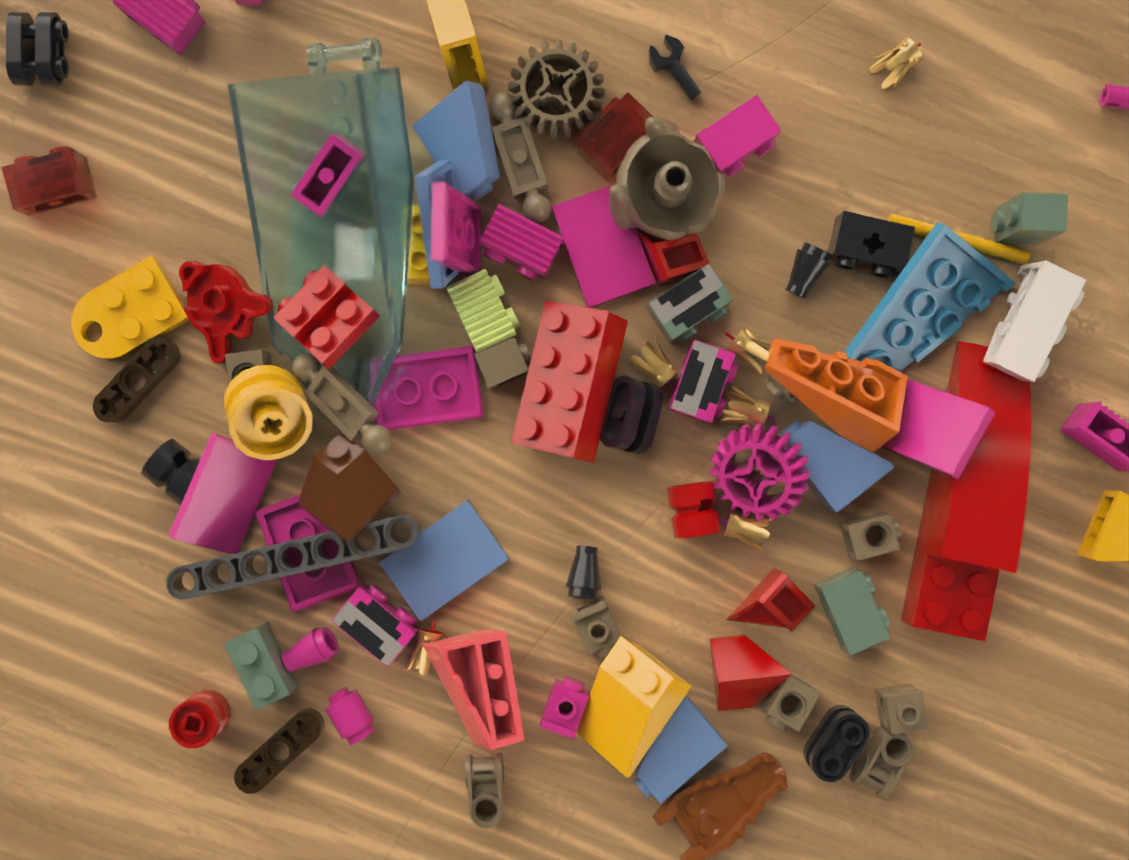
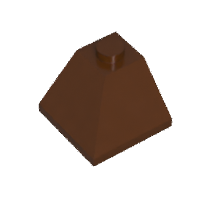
(345, 488)

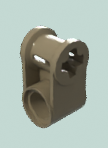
(881, 768)
(485, 782)

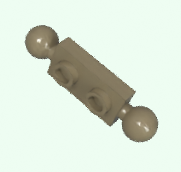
(519, 157)
(341, 403)

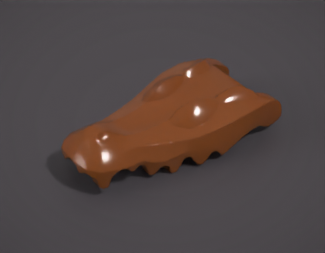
(719, 808)

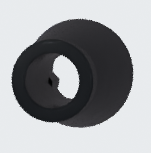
(807, 268)
(584, 574)

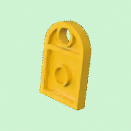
(130, 311)

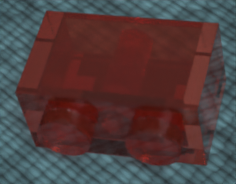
(608, 141)
(49, 181)

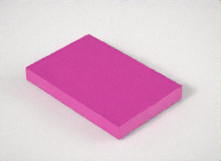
(455, 230)
(603, 256)
(430, 389)
(939, 429)
(221, 497)
(289, 522)

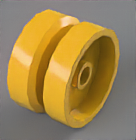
(267, 412)

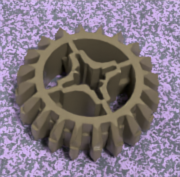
(542, 63)

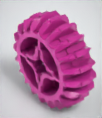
(736, 476)

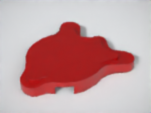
(221, 305)

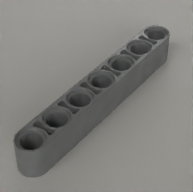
(278, 565)

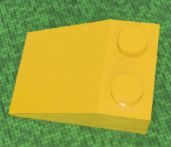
(629, 704)

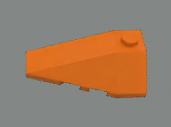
(850, 395)

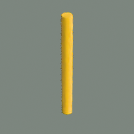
(980, 244)

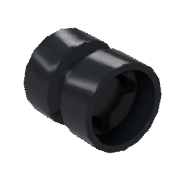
(171, 468)

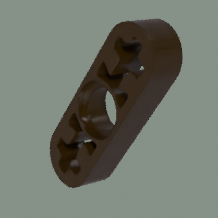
(120, 380)
(279, 765)

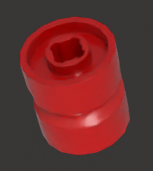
(693, 509)
(199, 719)

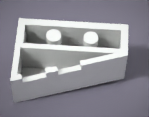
(1034, 320)

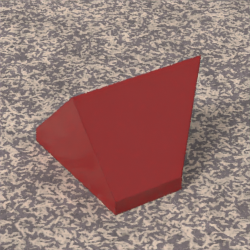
(673, 258)
(774, 603)
(743, 672)

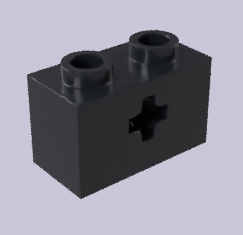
(887, 237)

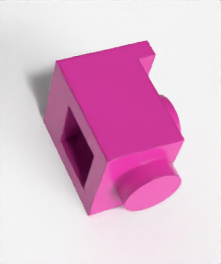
(559, 721)

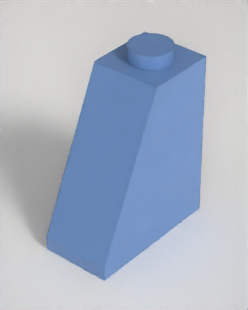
(462, 133)
(837, 465)
(678, 752)

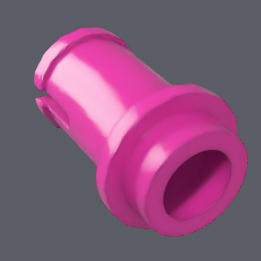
(1115, 97)

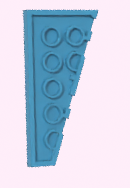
(928, 301)

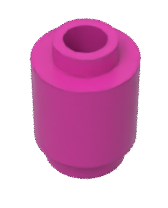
(350, 715)

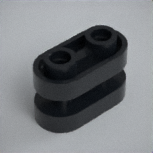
(36, 49)
(632, 415)
(836, 743)

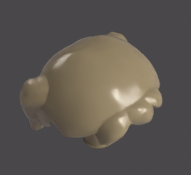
(666, 184)

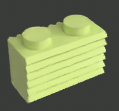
(482, 310)

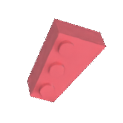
(480, 685)

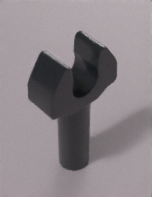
(674, 66)

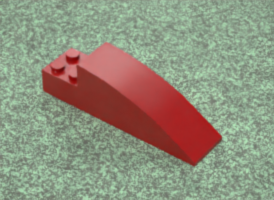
(976, 521)

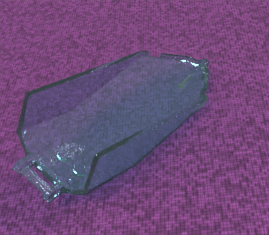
(369, 228)

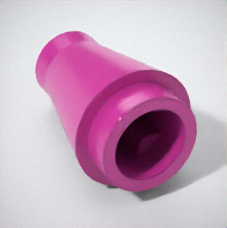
(312, 649)

